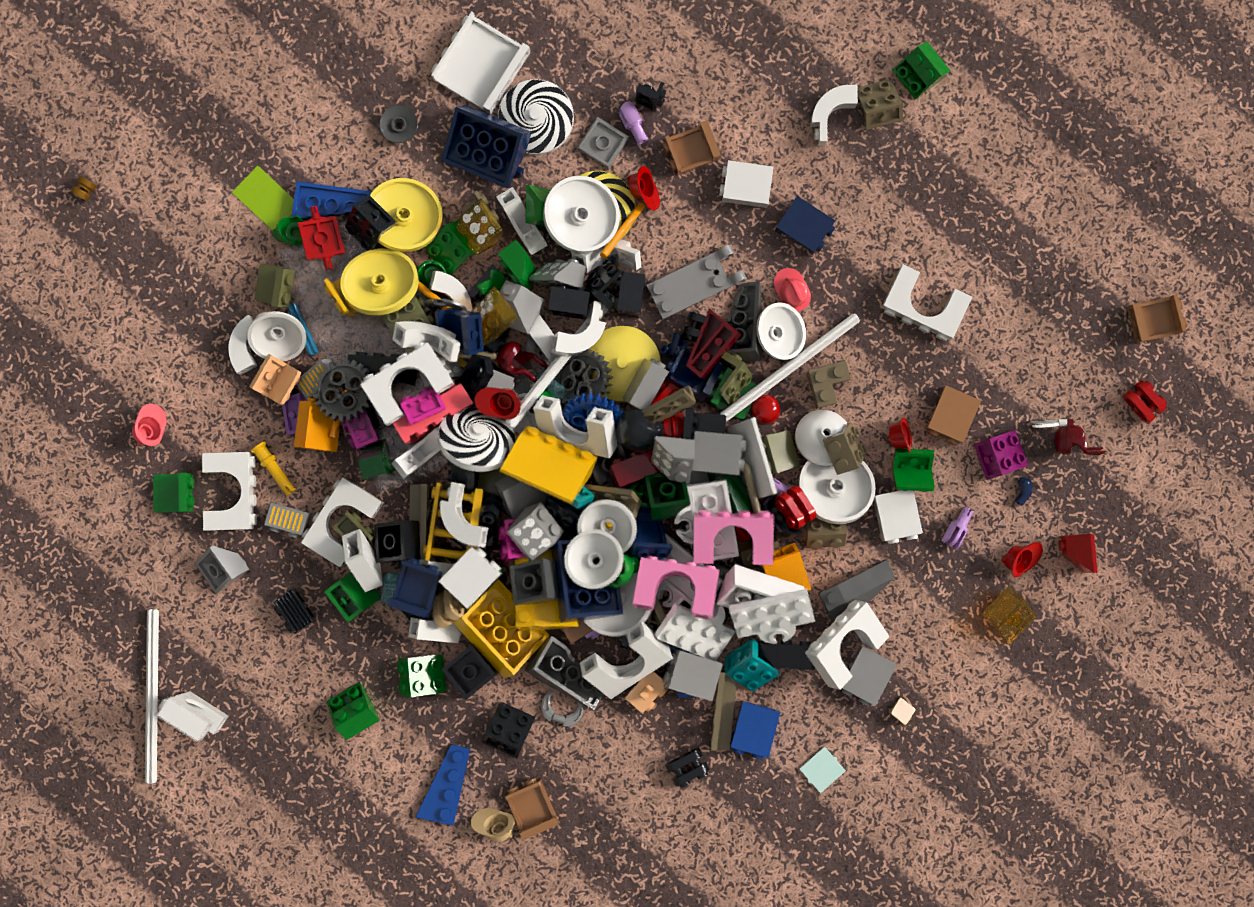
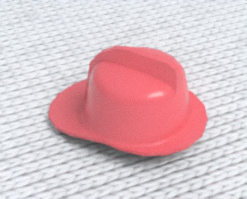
(792, 288)
(149, 425)

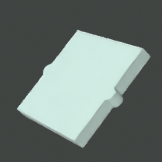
(822, 769)

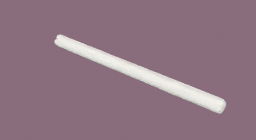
(790, 366)
(546, 379)
(151, 696)

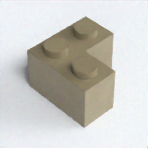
(822, 381)

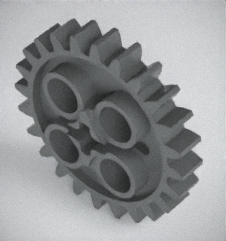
(595, 386)
(338, 407)

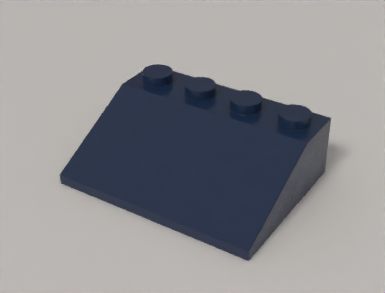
(485, 145)
(579, 602)

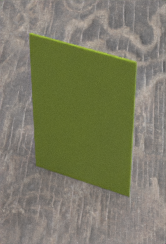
(264, 197)

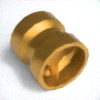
(87, 185)

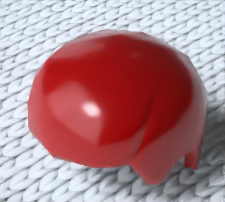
(765, 409)

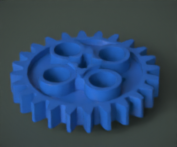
(580, 408)

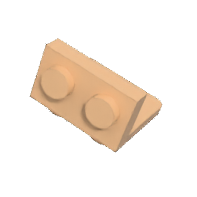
(275, 379)

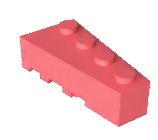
(454, 400)

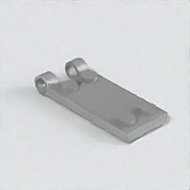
(693, 283)

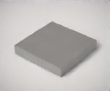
(603, 143)

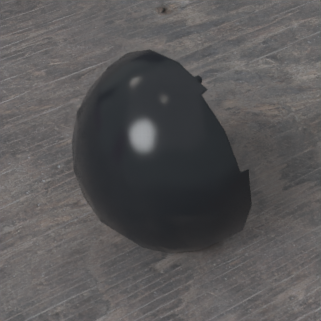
(636, 432)
(781, 529)

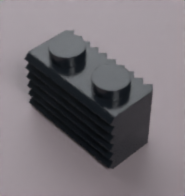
(294, 611)

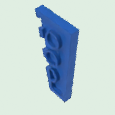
(328, 199)
(444, 794)

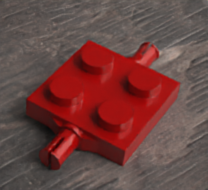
(321, 238)

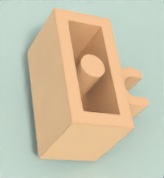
(646, 691)

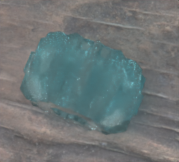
(389, 585)

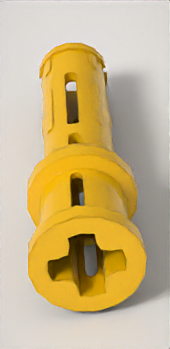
(268, 460)

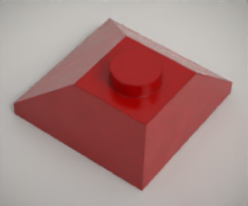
(1080, 551)

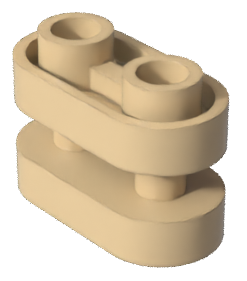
(446, 609)

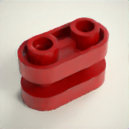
(1155, 402)
(795, 507)

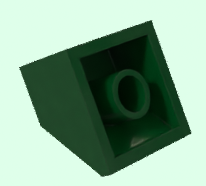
(665, 496)

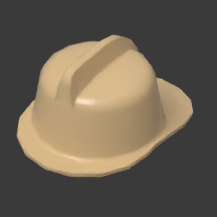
(493, 824)

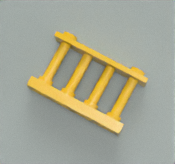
(472, 517)

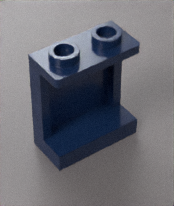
(806, 225)
(466, 327)
(682, 376)
(650, 537)
(416, 588)

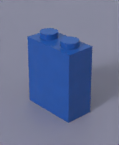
(754, 730)

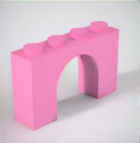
(758, 525)
(654, 571)

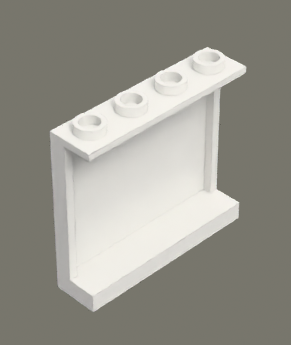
(480, 63)

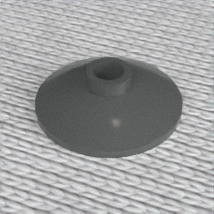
(396, 115)

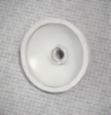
(788, 331)
(281, 344)
(810, 434)
(611, 511)
(581, 556)

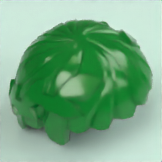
(426, 269)

